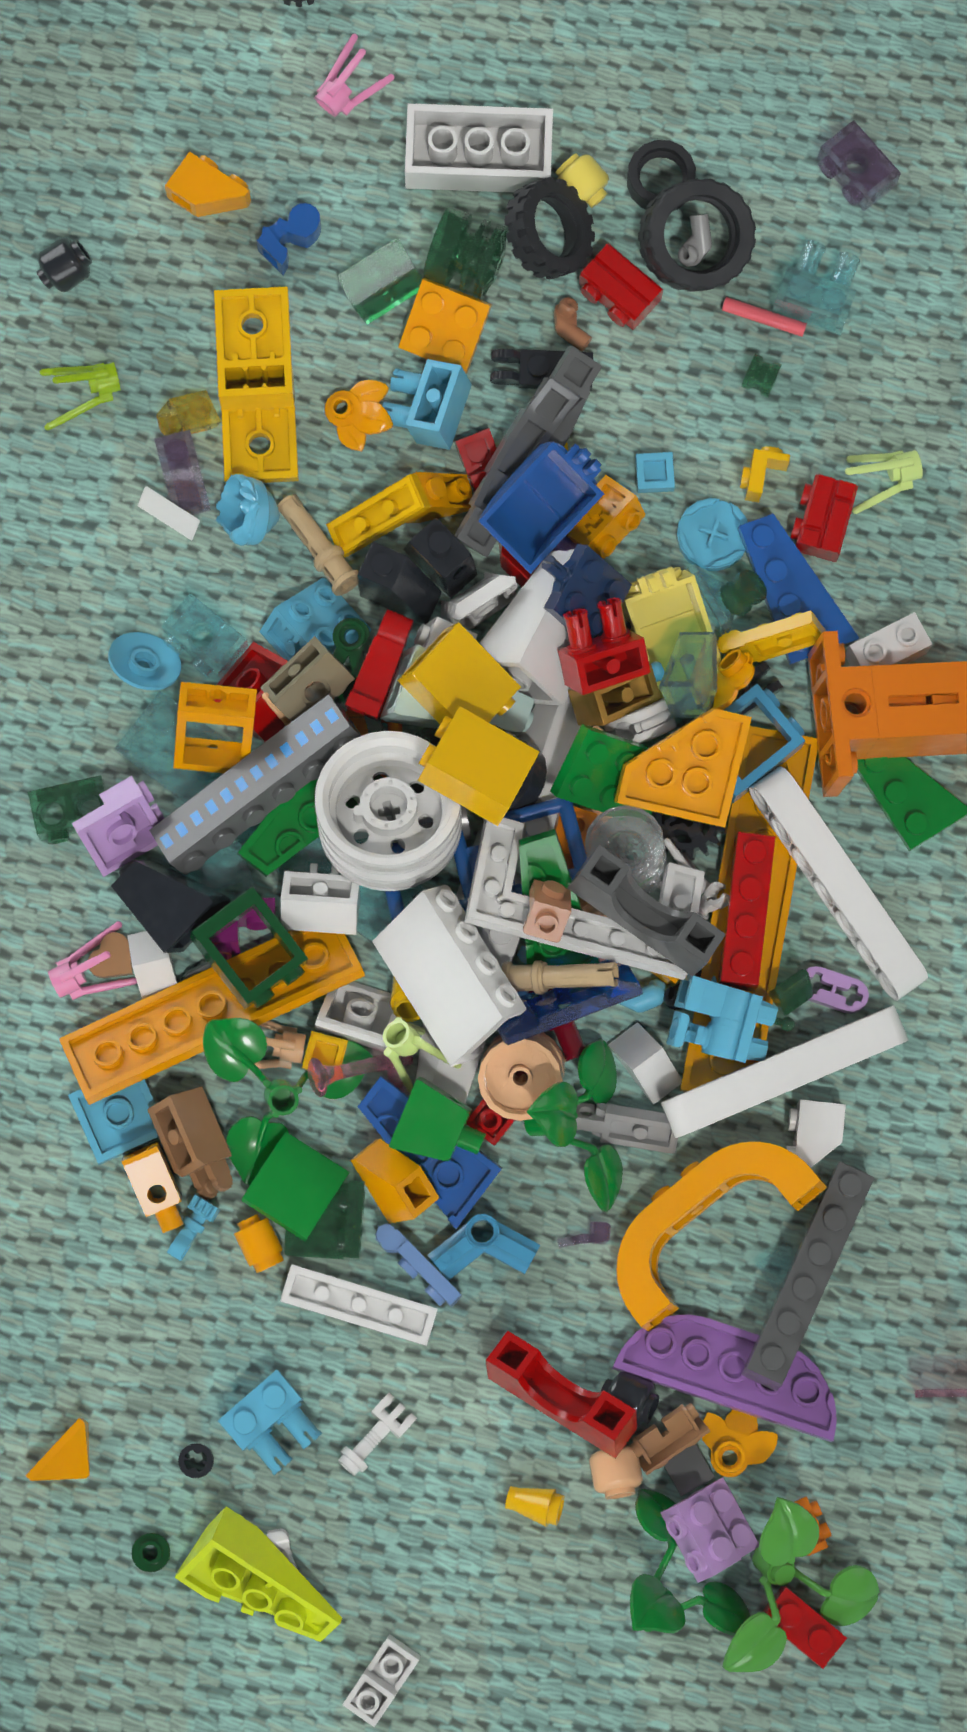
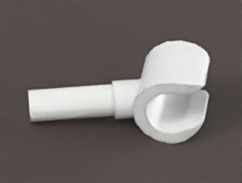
(281, 1540)

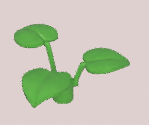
(788, 1535)

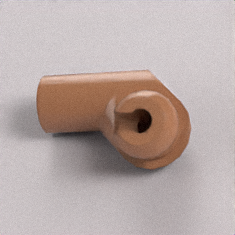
(566, 324)

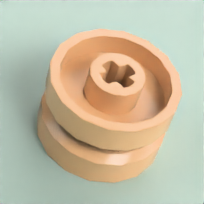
(512, 1094)

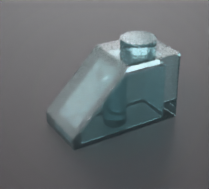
(691, 675)

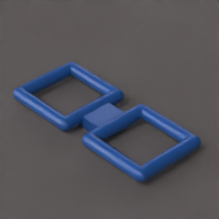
(466, 857)

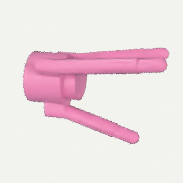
(334, 93)
(69, 974)

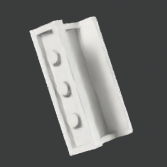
(448, 974)

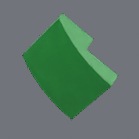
(295, 1186)

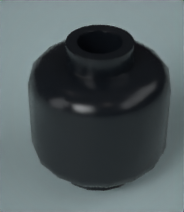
(64, 264)
(636, 1393)

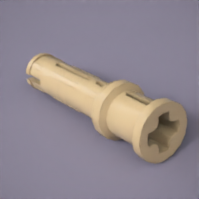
(327, 557)
(541, 977)

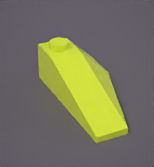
(245, 1566)

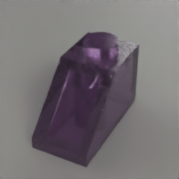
(182, 472)

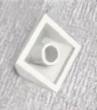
(356, 1014)

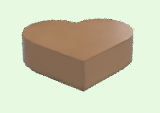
(118, 963)

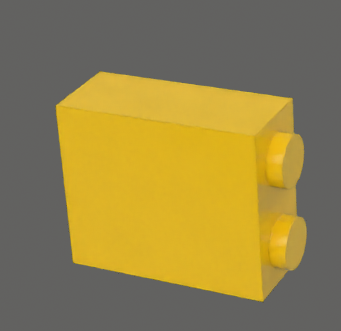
(457, 674)
(477, 765)

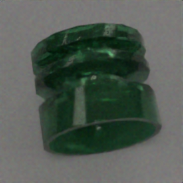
(465, 252)

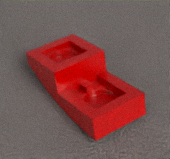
(475, 452)

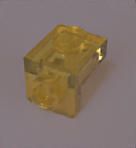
(186, 413)

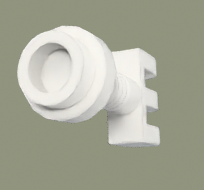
(354, 1459)

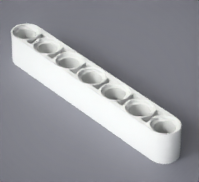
(838, 883)
(784, 1071)

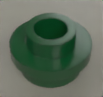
(163, 1552)

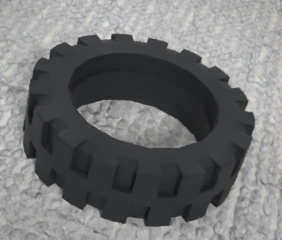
(526, 239)

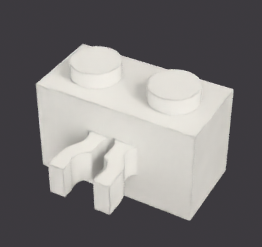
(319, 902)

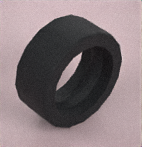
(651, 150)

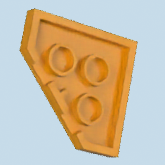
(689, 770)

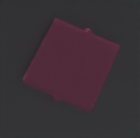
(941, 1393)

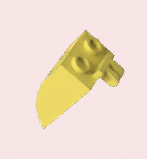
(663, 607)

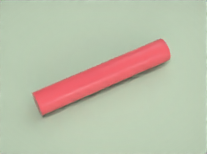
(764, 316)

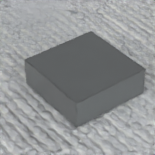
(688, 1470)

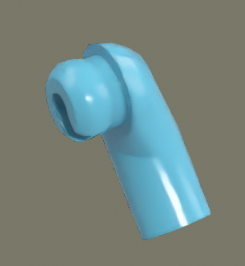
(651, 997)

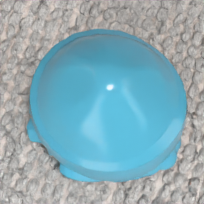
(246, 510)

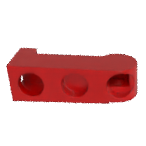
(380, 666)

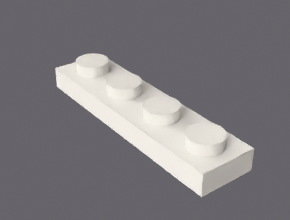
(359, 1305)

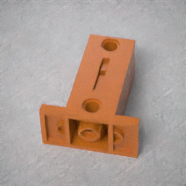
(882, 710)

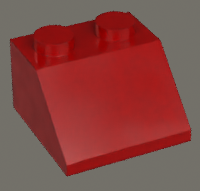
(252, 672)

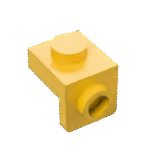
(753, 476)

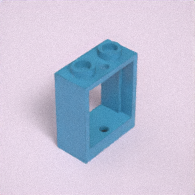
(787, 727)

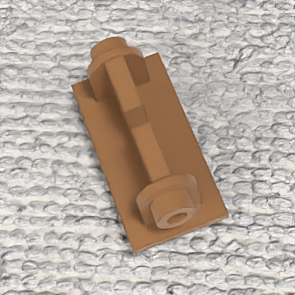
(657, 1448)

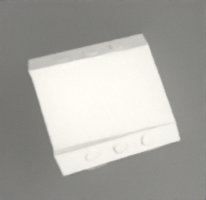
(480, 600)

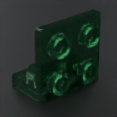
(338, 1231)

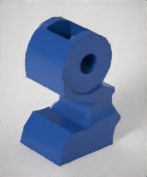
(301, 230)

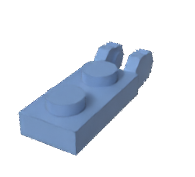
(415, 1263)

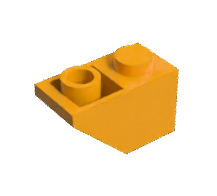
(204, 189)
(446, 494)
(394, 1182)

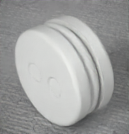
(644, 723)

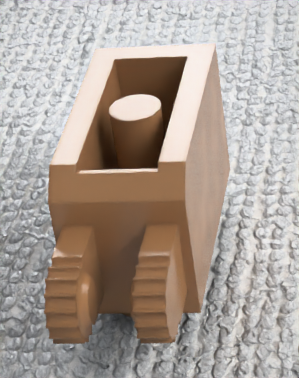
(193, 1140)

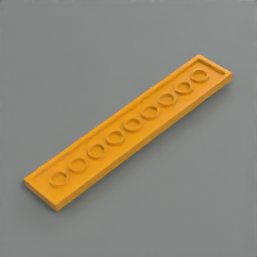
(747, 818)

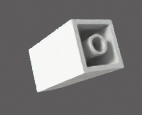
(529, 637)

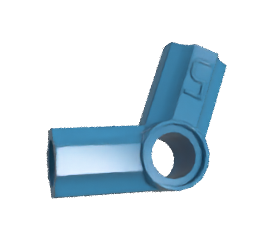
(463, 1249)

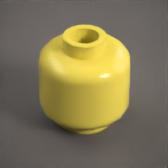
(586, 177)

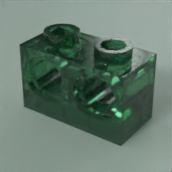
(68, 798)

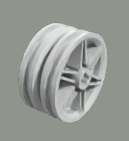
(351, 775)

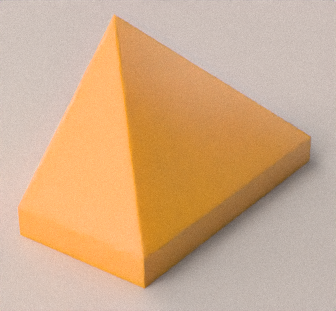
(67, 1457)

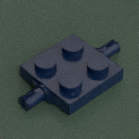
(582, 584)

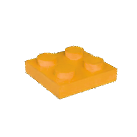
(444, 324)

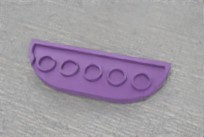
(707, 1363)

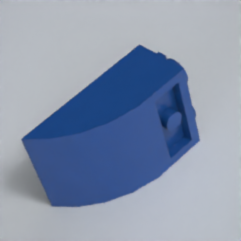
(542, 501)

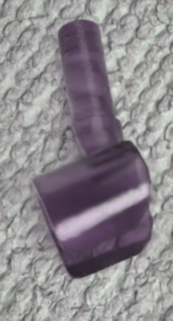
(598, 1234)

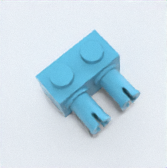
(437, 402)
(255, 1415)

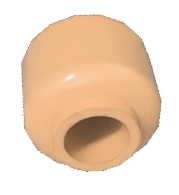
(617, 1476)

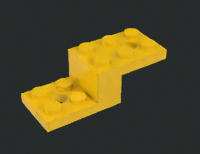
(256, 383)

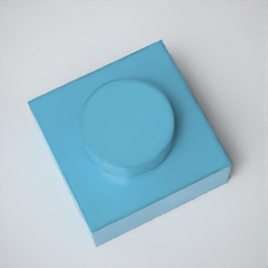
(655, 472)

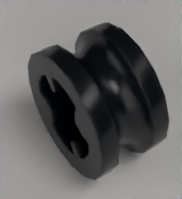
(193, 1472)

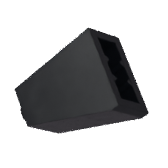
(397, 584)
(166, 902)

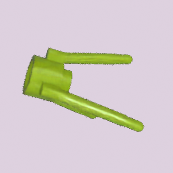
(101, 379)

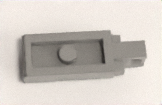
(627, 1126)

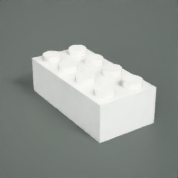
(477, 147)

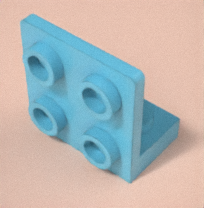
(307, 615)

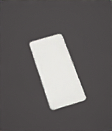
(168, 513)

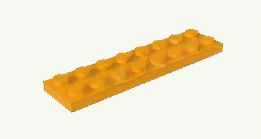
(172, 1021)

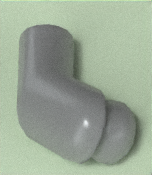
(699, 242)

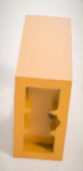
(198, 705)

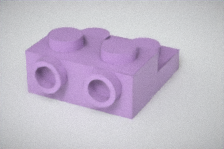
(120, 826)
(710, 1530)

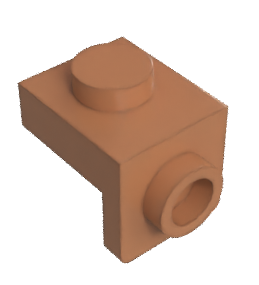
(548, 910)

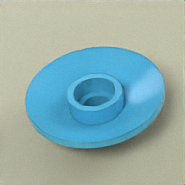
(144, 661)

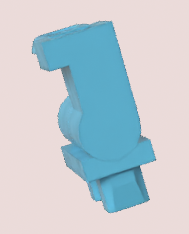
(731, 1024)

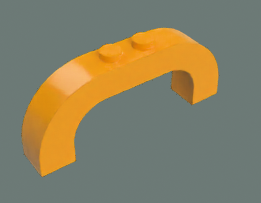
(685, 1200)

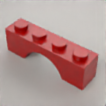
(747, 911)
(589, 1414)

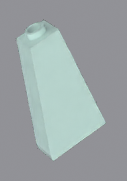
(405, 709)

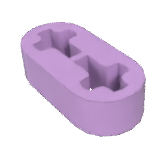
(841, 982)

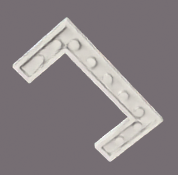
(499, 909)

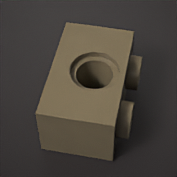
(310, 664)

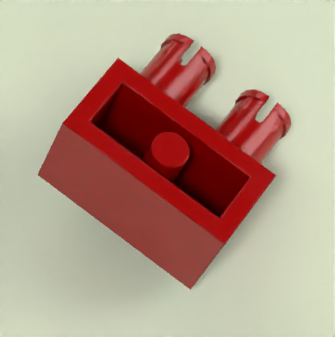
(605, 660)

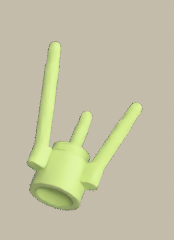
(899, 466)
(404, 1040)

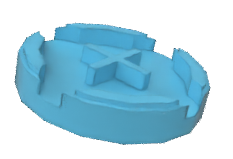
(710, 534)

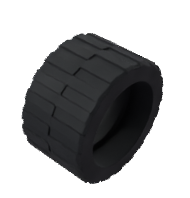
(740, 230)

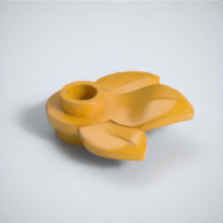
(362, 415)
(734, 674)
(740, 1435)

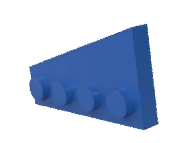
(790, 580)
(455, 1181)

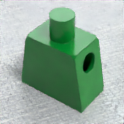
(435, 1124)

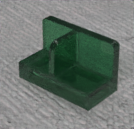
(381, 281)

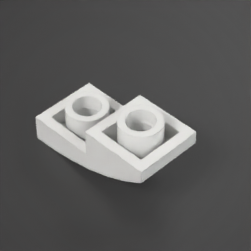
(381, 1680)

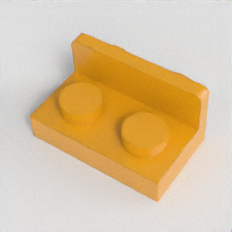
(609, 519)

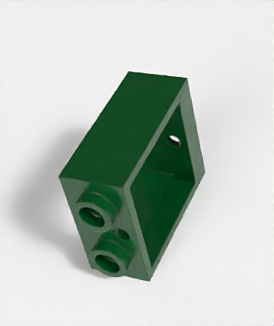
(225, 918)

